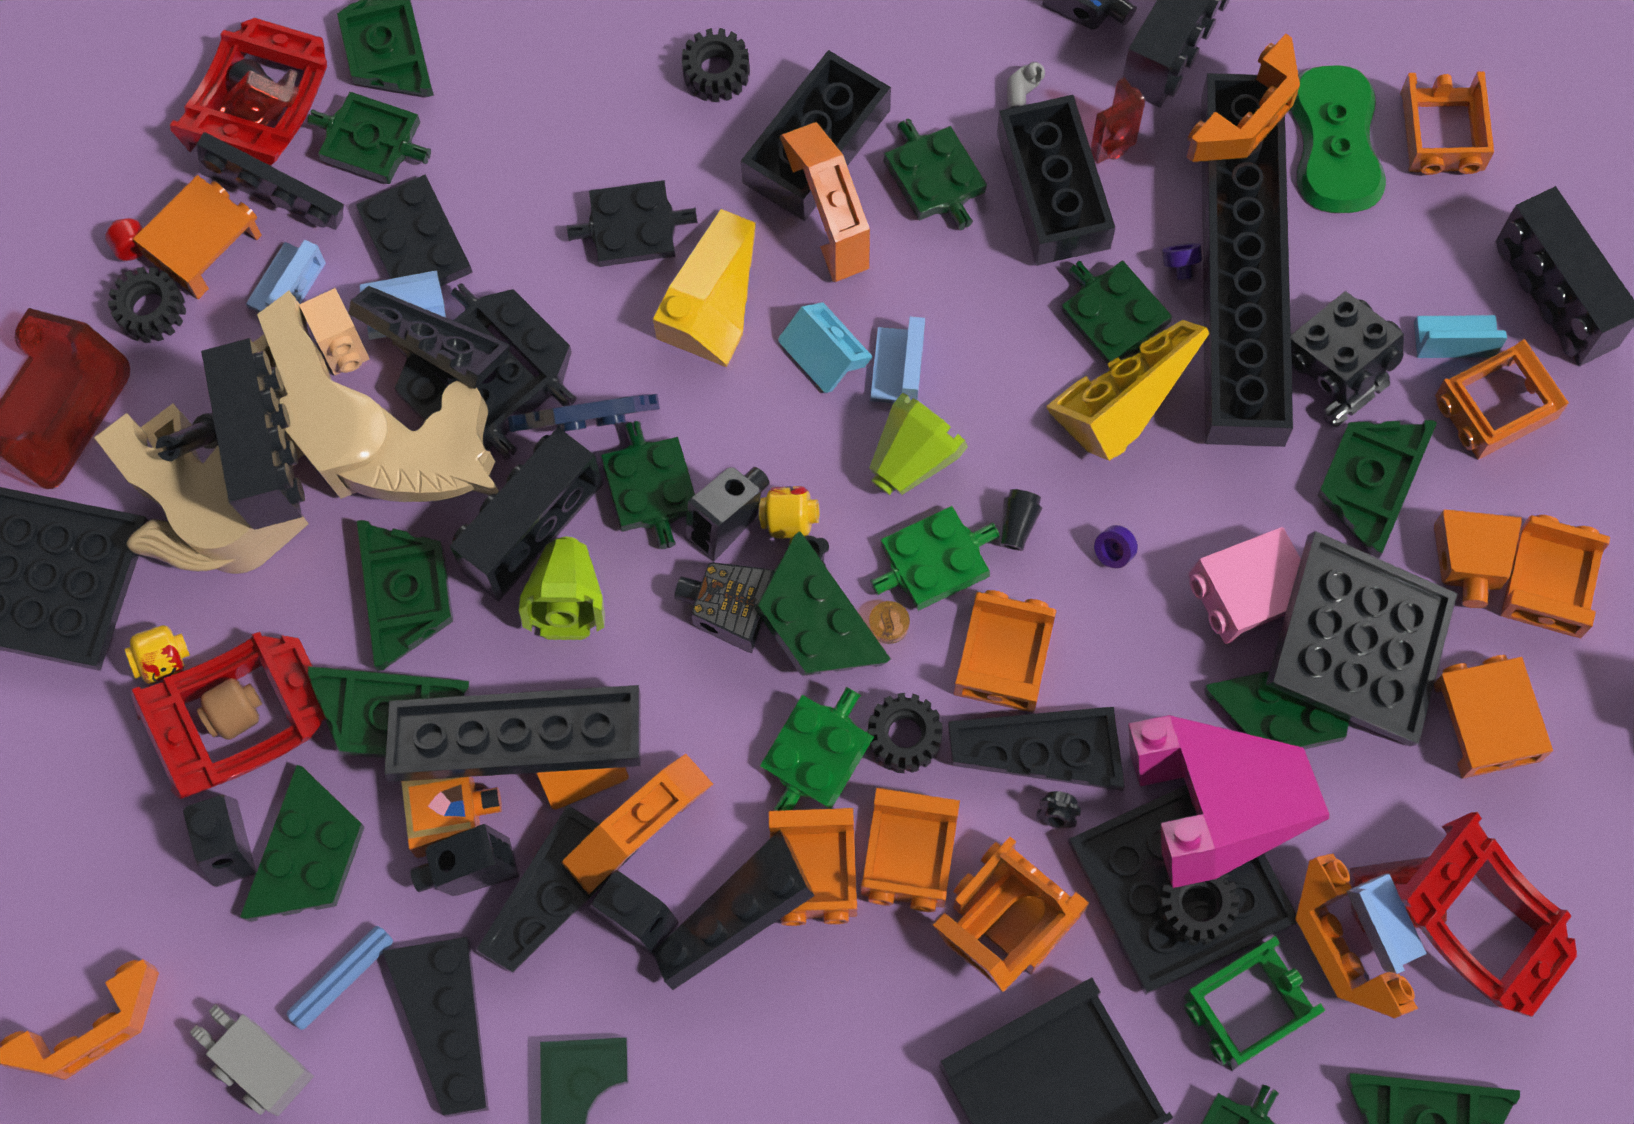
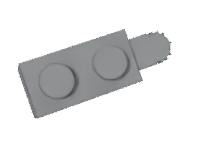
(253, 1061)

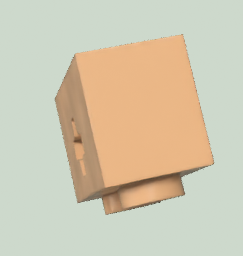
(334, 332)

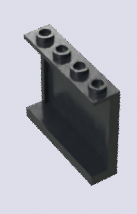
(1054, 1069)

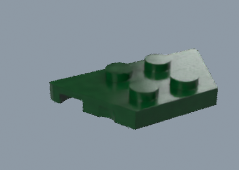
(385, 46)
(1374, 476)
(403, 590)
(814, 616)
(358, 704)
(1274, 714)
(305, 852)
(1428, 1102)

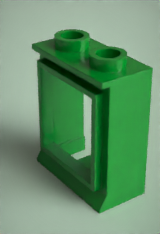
(1286, 983)

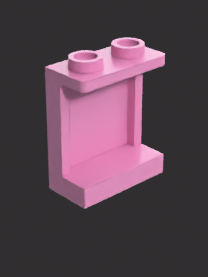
(1246, 583)

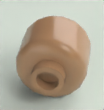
(229, 709)

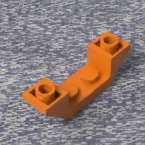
(1223, 140)
(835, 199)
(636, 822)
(1323, 885)
(132, 992)

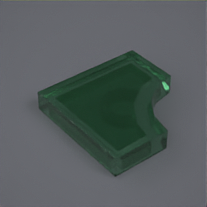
(577, 1075)

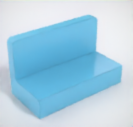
(1458, 336)
(823, 346)

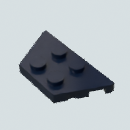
(574, 416)

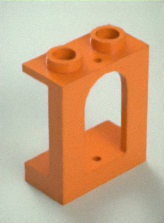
(1016, 883)

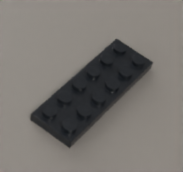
(513, 733)

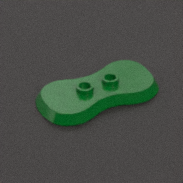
(1337, 158)

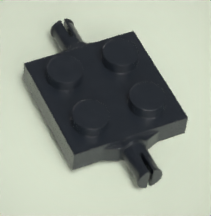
(632, 223)

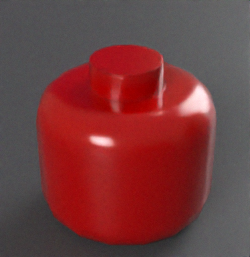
(120, 239)

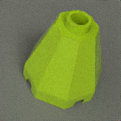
(913, 447)
(563, 593)

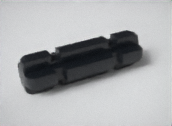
(1337, 412)

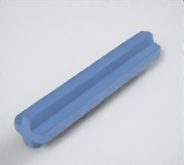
(339, 977)

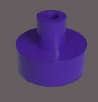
(1182, 258)
(1115, 546)

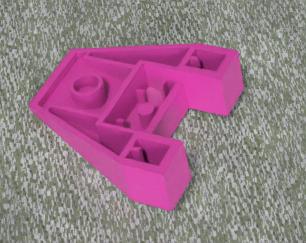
(1243, 789)

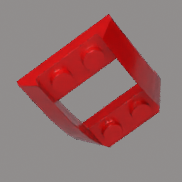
(267, 42)
(176, 737)
(1443, 877)

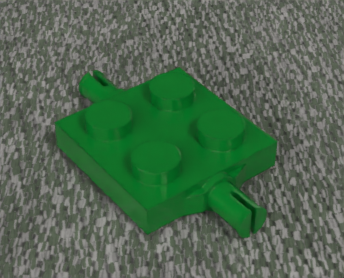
(935, 558)
(817, 751)

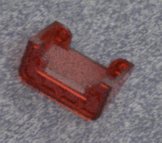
(57, 396)

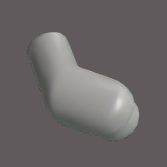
(1023, 82)

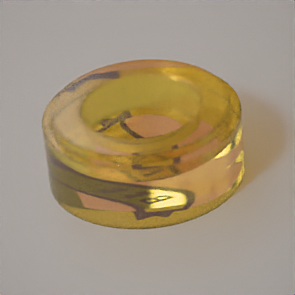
(889, 622)

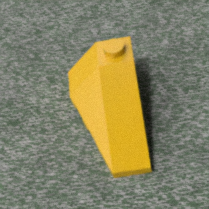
(710, 293)
(1119, 404)

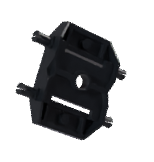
(514, 387)

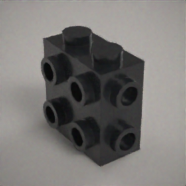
(1346, 347)

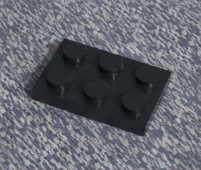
(414, 232)

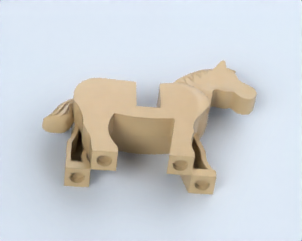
(337, 428)

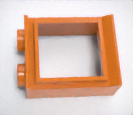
(1442, 94)
(1473, 427)

